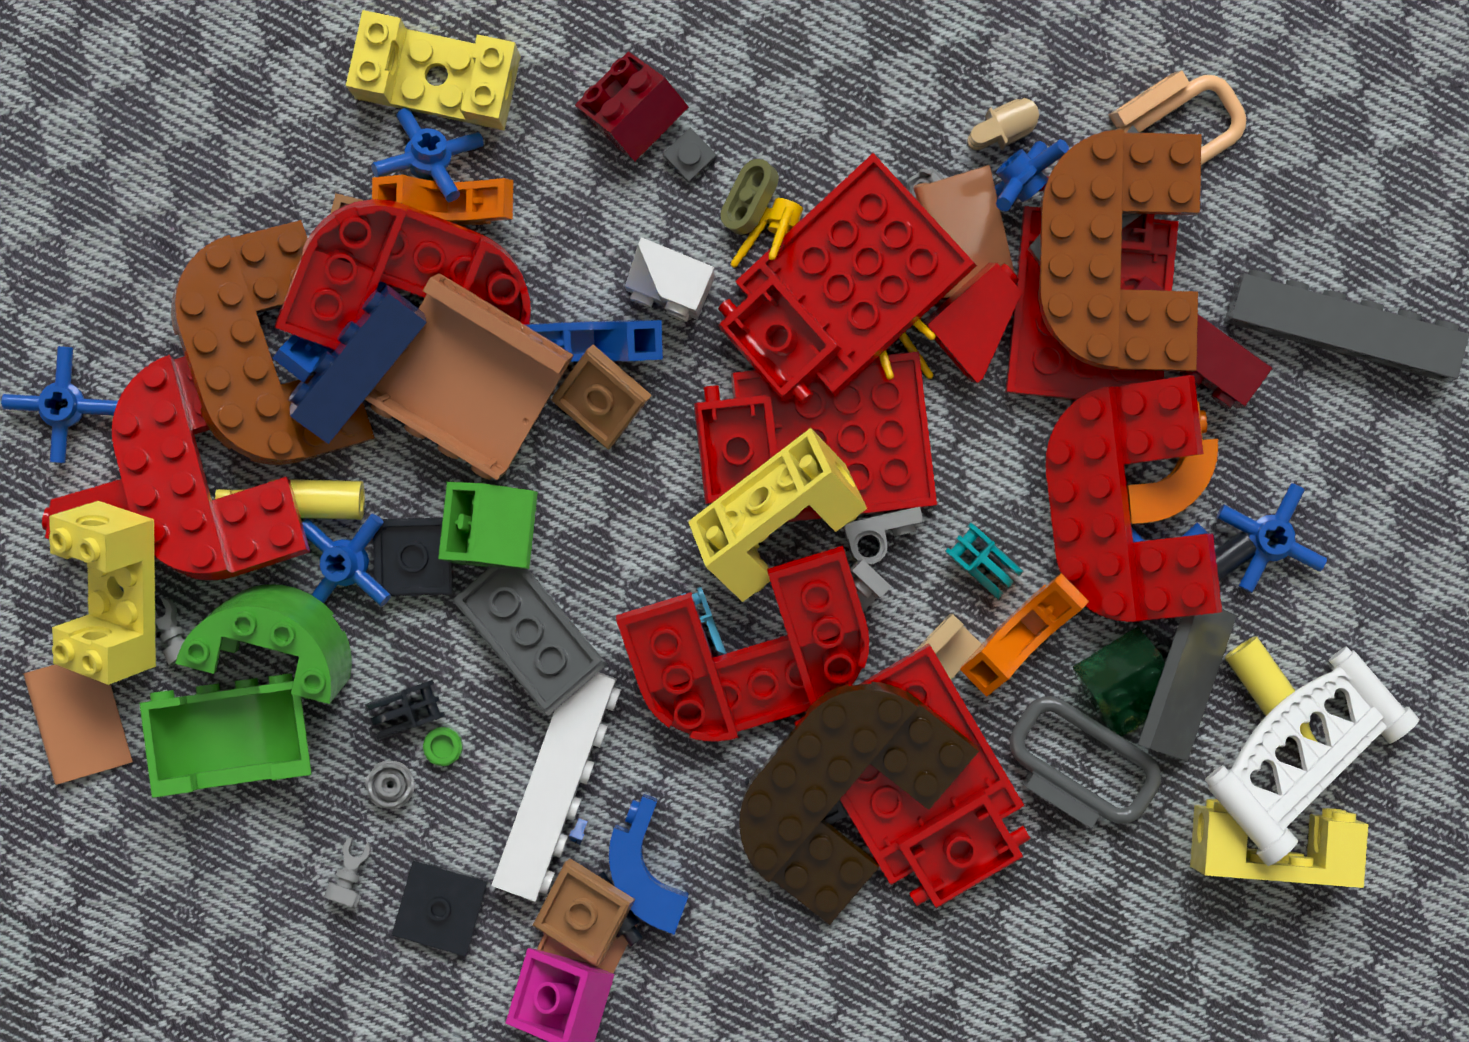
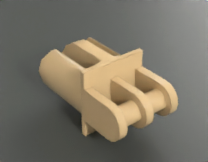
(1005, 124)

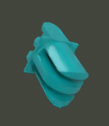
(964, 543)

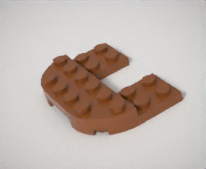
(1082, 250)
(228, 354)

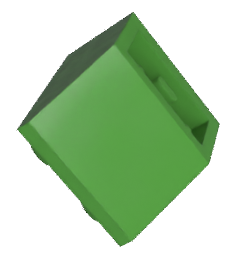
(487, 525)

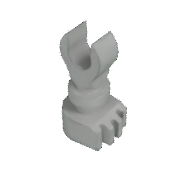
(171, 633)
(347, 876)

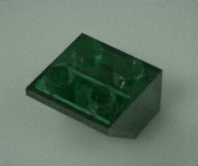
(1122, 680)

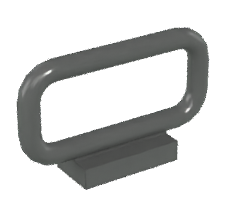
(1066, 792)

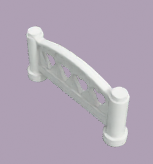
(1267, 814)

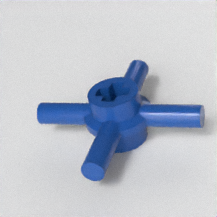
(427, 154)
(1023, 172)
(57, 392)
(1284, 533)
(346, 560)

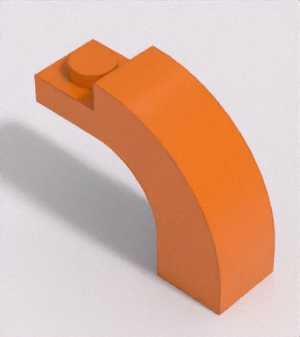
(477, 204)
(1179, 488)
(1022, 633)

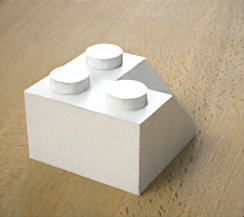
(669, 280)

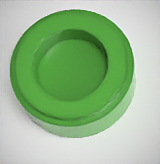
(443, 746)

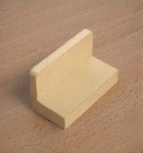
(952, 644)

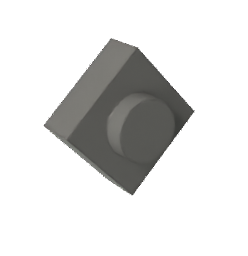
(689, 155)

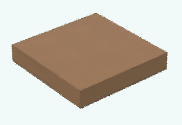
(601, 397)
(583, 912)

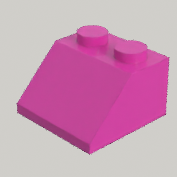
(559, 998)

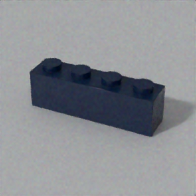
(356, 364)

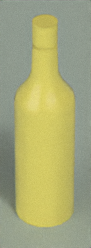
(323, 498)
(1262, 677)

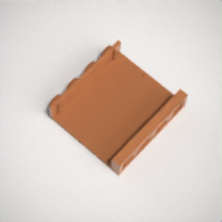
(470, 379)

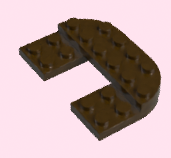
(816, 766)

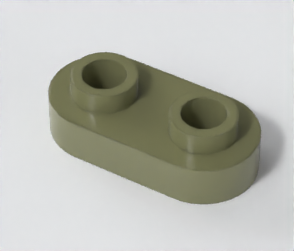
(749, 197)

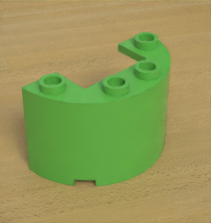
(281, 621)
(224, 736)

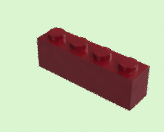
(1222, 362)

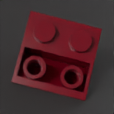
(632, 105)

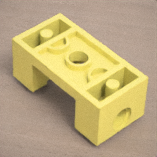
(393, 65)
(789, 481)
(120, 626)
(1333, 852)

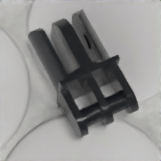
(408, 708)

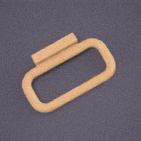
(1172, 93)

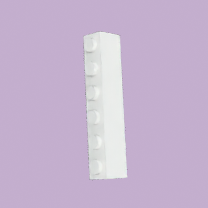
(553, 788)

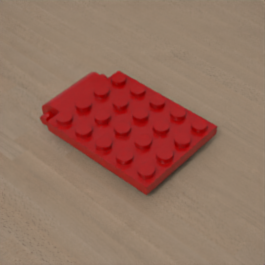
(843, 285)
(1036, 358)
(870, 425)
(963, 832)

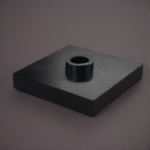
(408, 558)
(440, 907)

